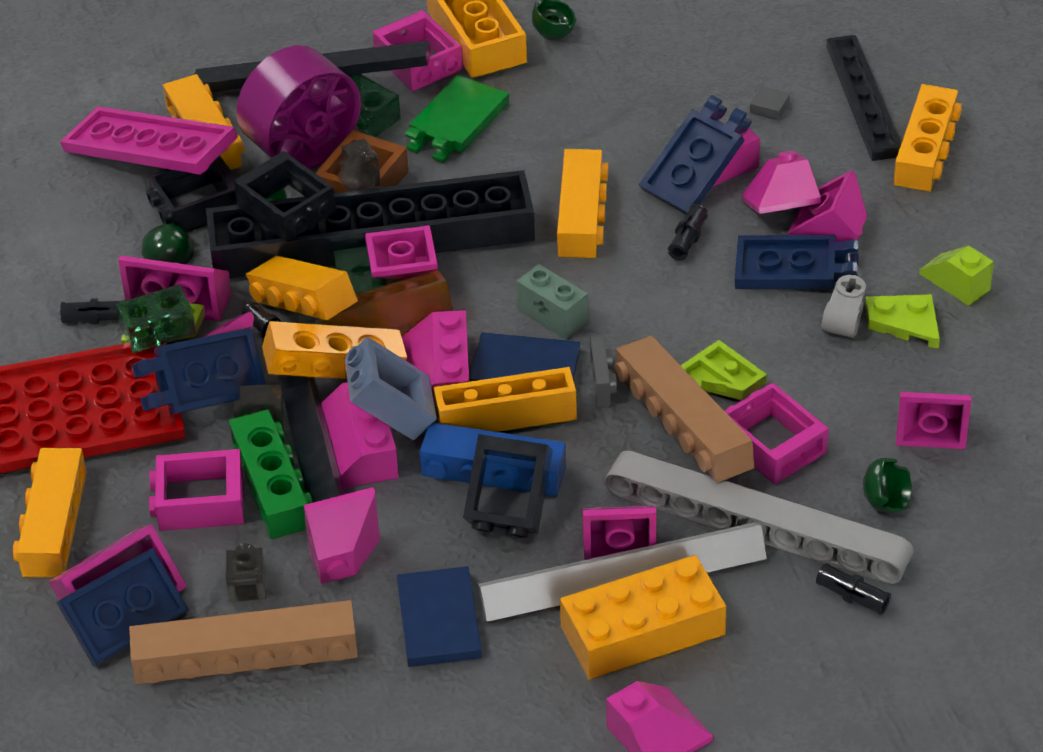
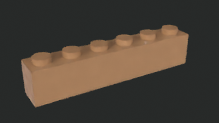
(684, 409)
(242, 642)

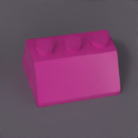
(199, 284)
(440, 348)
(359, 441)
(114, 556)

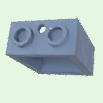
(390, 388)

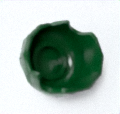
(553, 18)
(167, 244)
(887, 485)

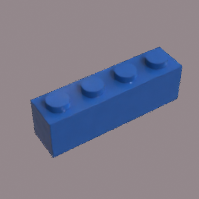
(450, 453)

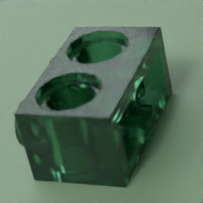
(378, 106)
(156, 318)

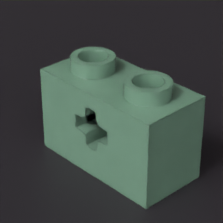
(552, 301)

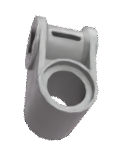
(845, 307)

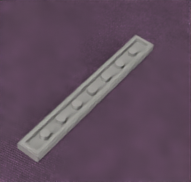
(545, 587)

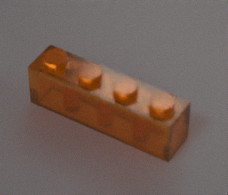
(397, 304)

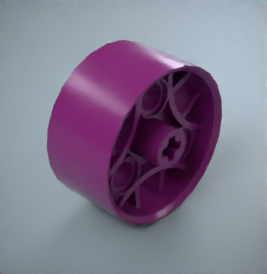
(298, 105)

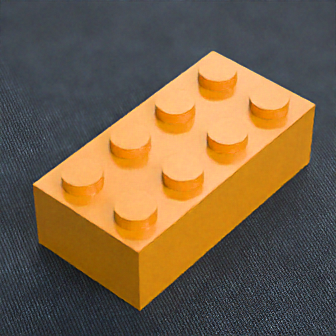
(486, 32)
(642, 616)

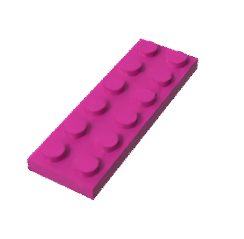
(149, 139)

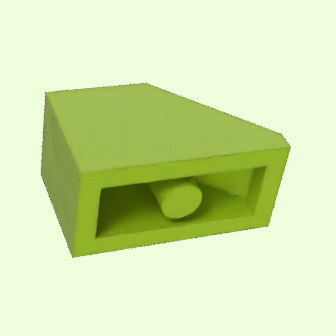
(961, 273)

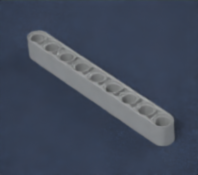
(783, 522)

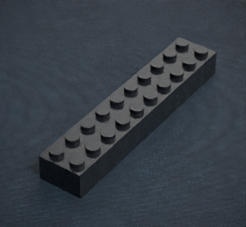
(459, 211)

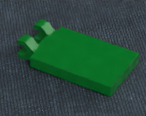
(456, 117)

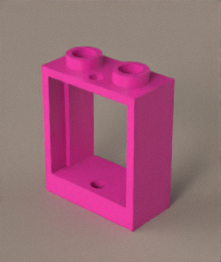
(420, 28)
(792, 455)
(198, 511)

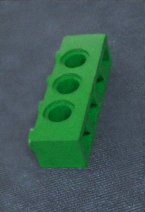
(270, 473)

